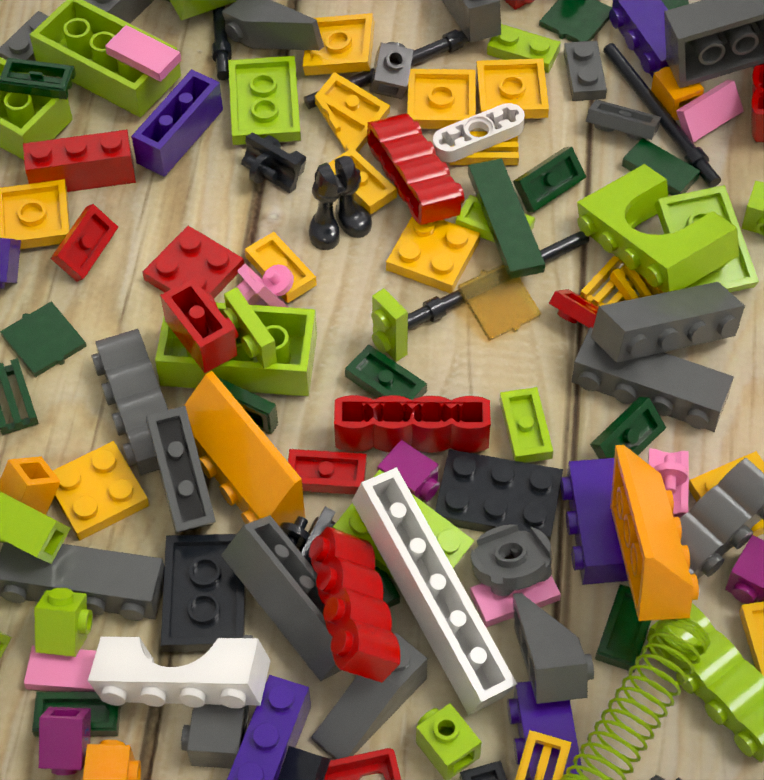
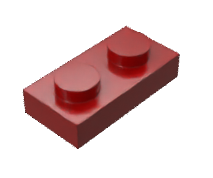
(84, 242)
(574, 307)
(329, 470)

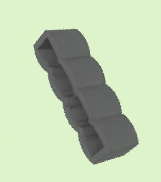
(133, 391)
(723, 518)

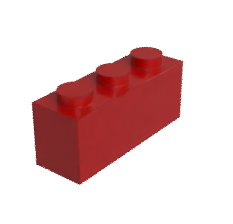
(82, 160)

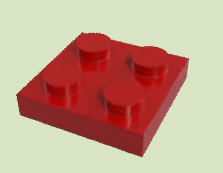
(193, 257)

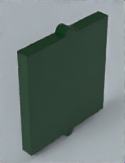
(576, 19)
(43, 339)

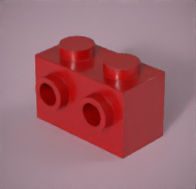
(199, 325)

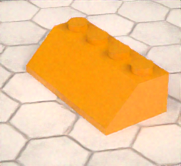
(242, 456)
(650, 540)

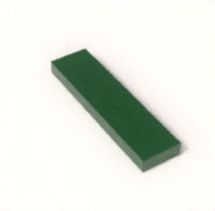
(506, 219)

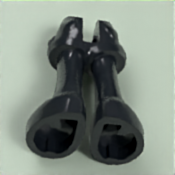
(350, 216)

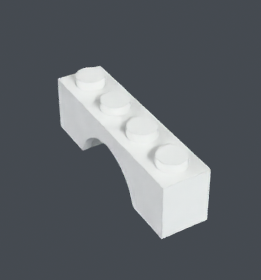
(227, 675)

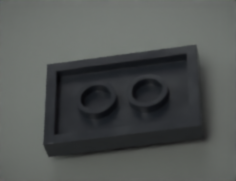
(495, 492)
(200, 594)

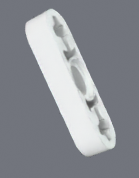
(487, 120)

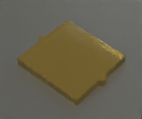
(498, 302)

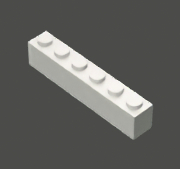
(433, 591)

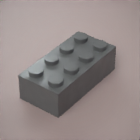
(713, 39)

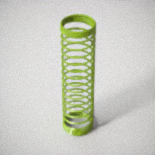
(685, 624)

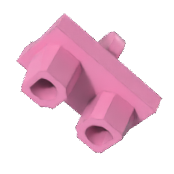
(265, 290)
(675, 475)

